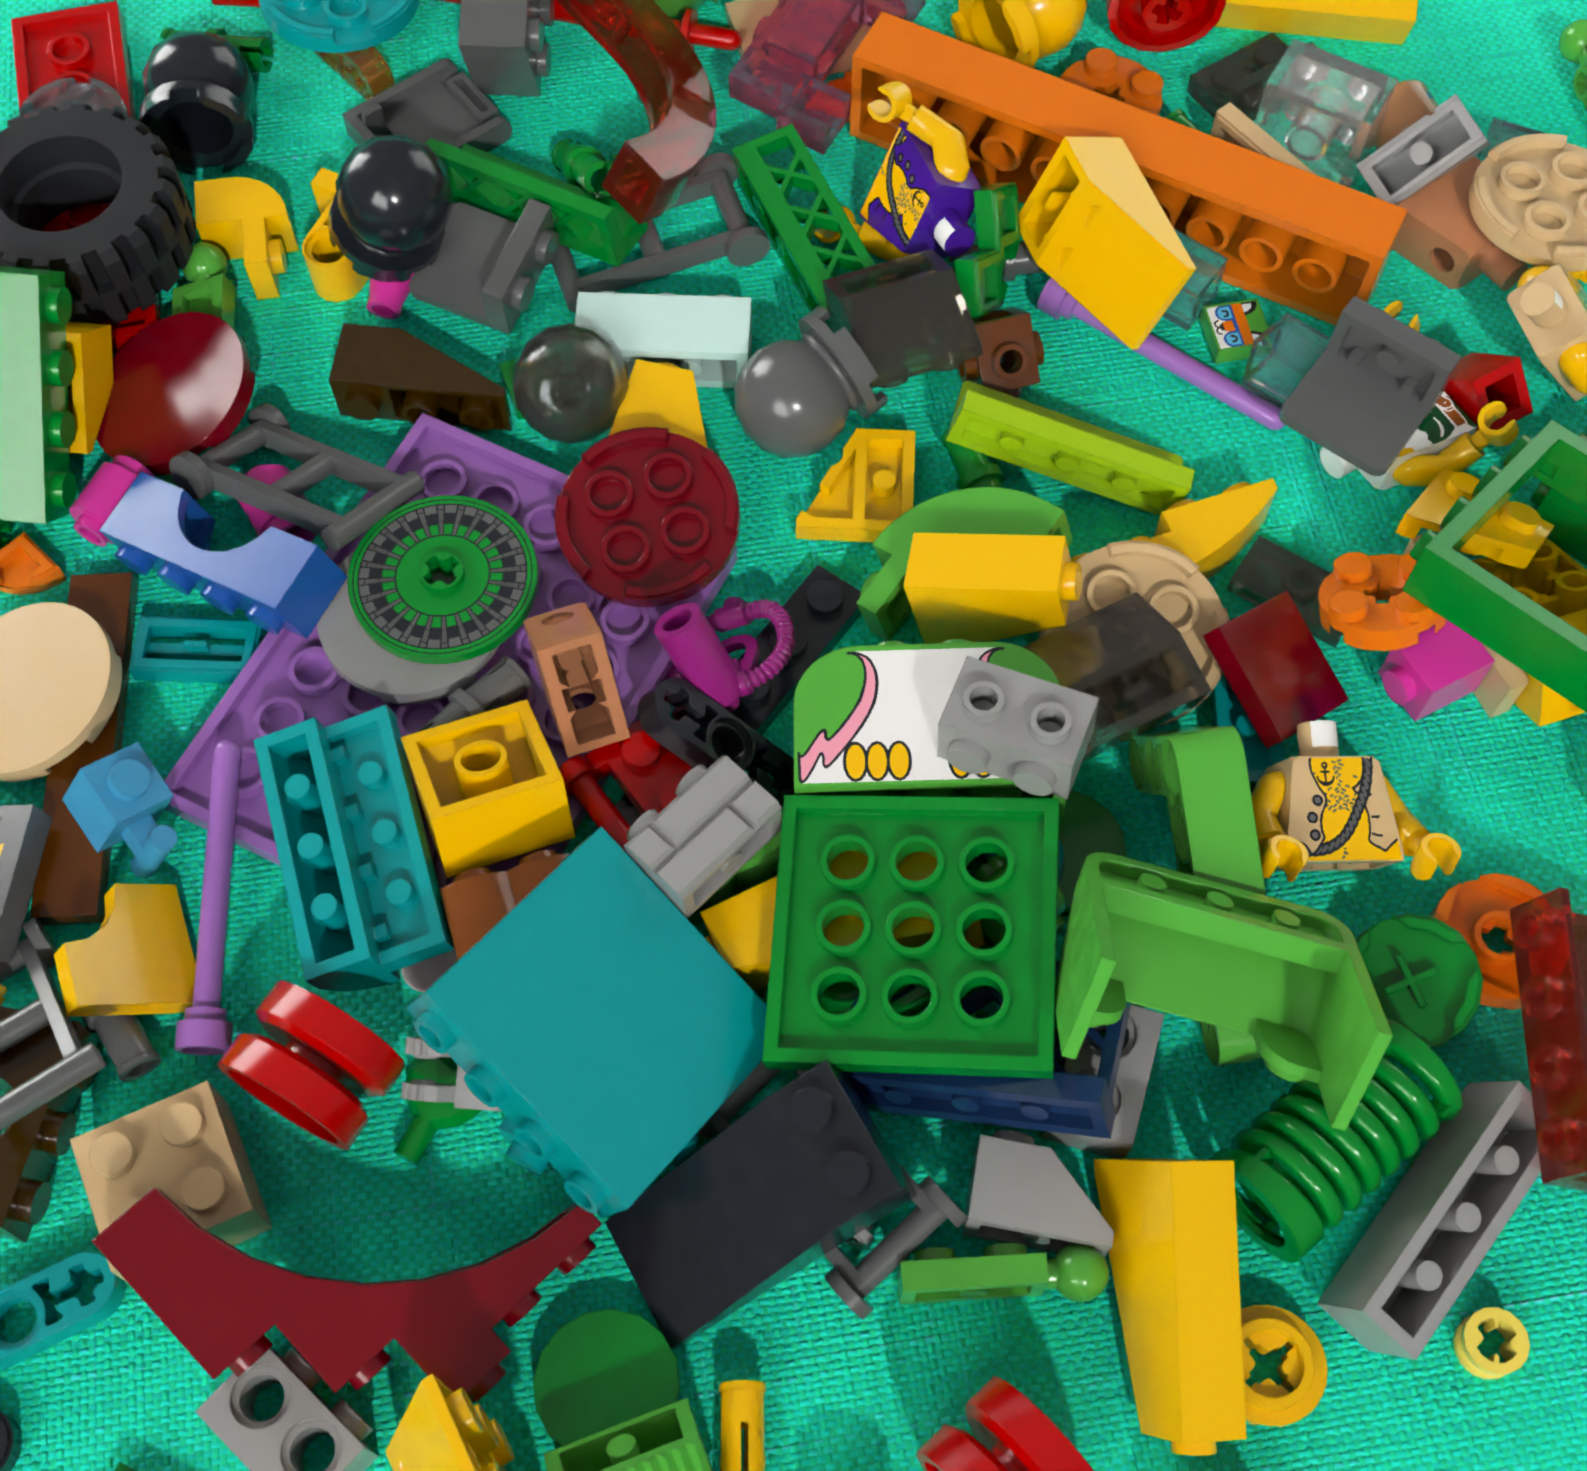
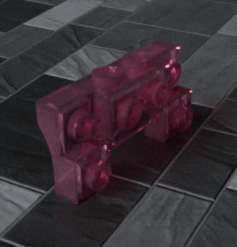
(794, 55)

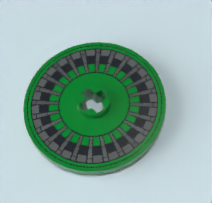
(437, 621)

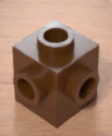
(1009, 352)

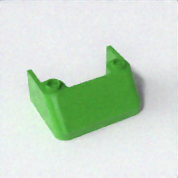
(1225, 962)

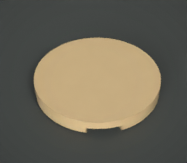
(1534, 200)
(1166, 582)
(54, 686)

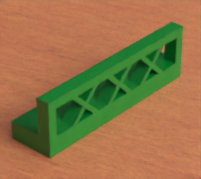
(504, 188)
(782, 221)

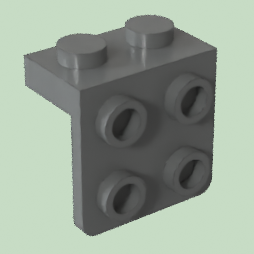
(488, 264)
(1369, 388)

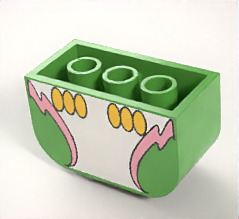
(874, 714)

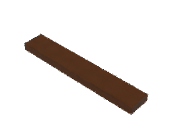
(71, 872)

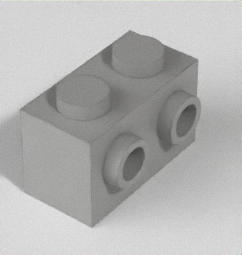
(1016, 728)

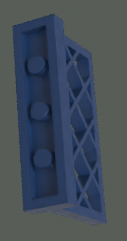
(1061, 1105)

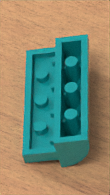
(352, 850)

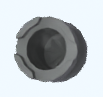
(800, 391)

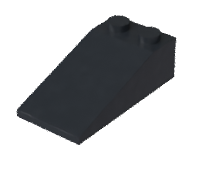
(759, 1203)

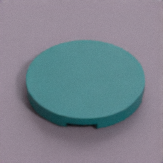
(337, 24)

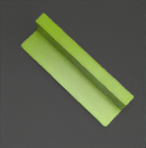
(1068, 449)

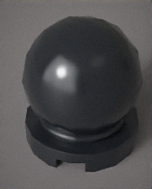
(199, 101)
(390, 207)

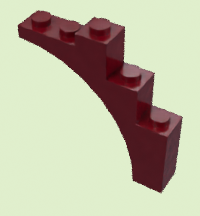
(226, 1300)

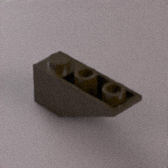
(400, 377)

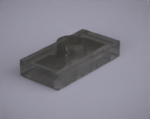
(1273, 570)

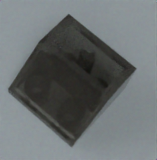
(904, 316)
(1128, 661)

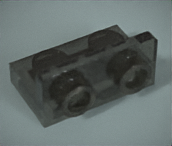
(1238, 77)

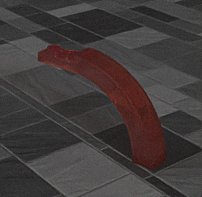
(675, 94)

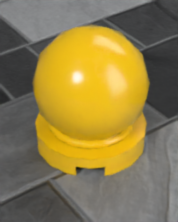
(1019, 27)

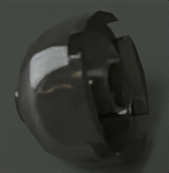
(570, 382)

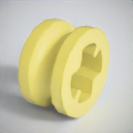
(1513, 1349)

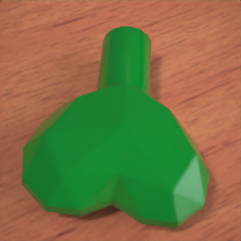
(430, 1116)

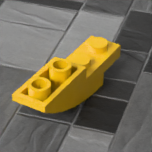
(1214, 527)

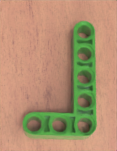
(1210, 825)

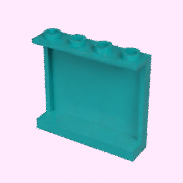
(597, 1025)

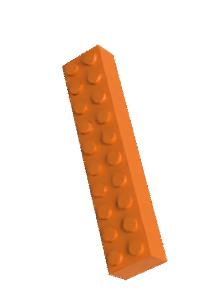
(1277, 225)

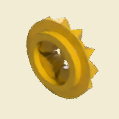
(1301, 1369)

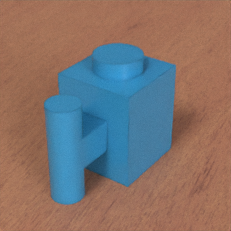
(122, 801)

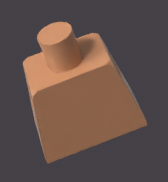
(1445, 239)
(575, 661)

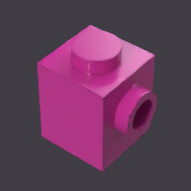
(1435, 670)

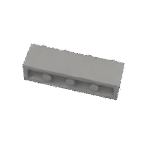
(1438, 1222)

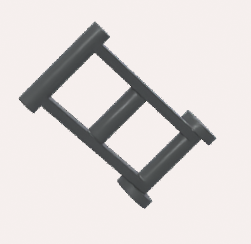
(741, 242)
(271, 430)
(78, 1062)
(850, 1280)

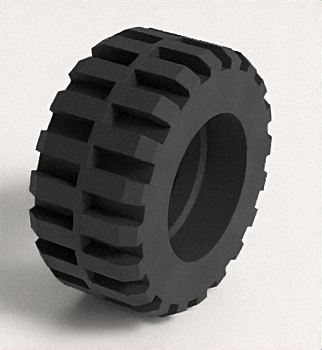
(87, 159)

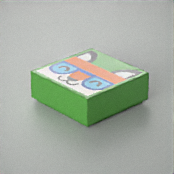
(1232, 328)

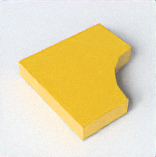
(135, 959)

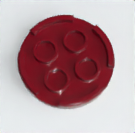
(176, 390)
(648, 517)

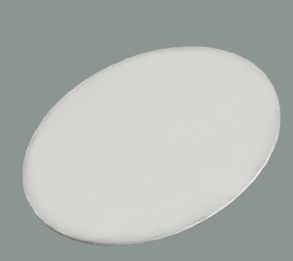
(425, 973)

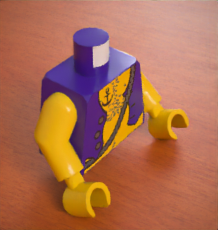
(921, 188)

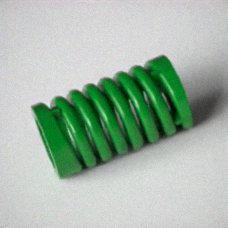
(1297, 1166)

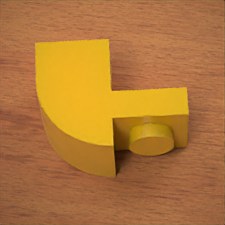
(247, 223)

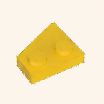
(863, 489)
(1507, 537)

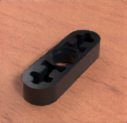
(694, 743)

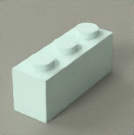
(687, 330)

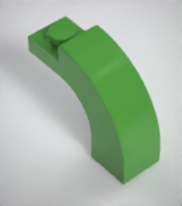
(959, 511)

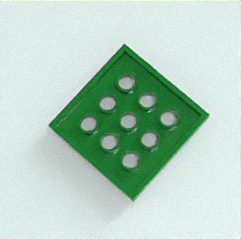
(943, 1036)

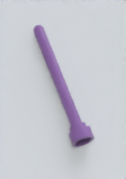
(1058, 302)
(205, 1023)

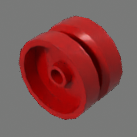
(1162, 23)
(315, 1059)
(1009, 1435)

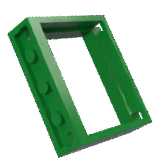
(1485, 604)

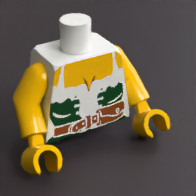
(1441, 441)

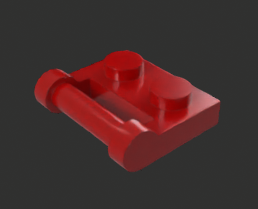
(640, 768)

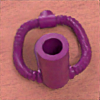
(705, 660)

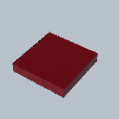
(1275, 668)

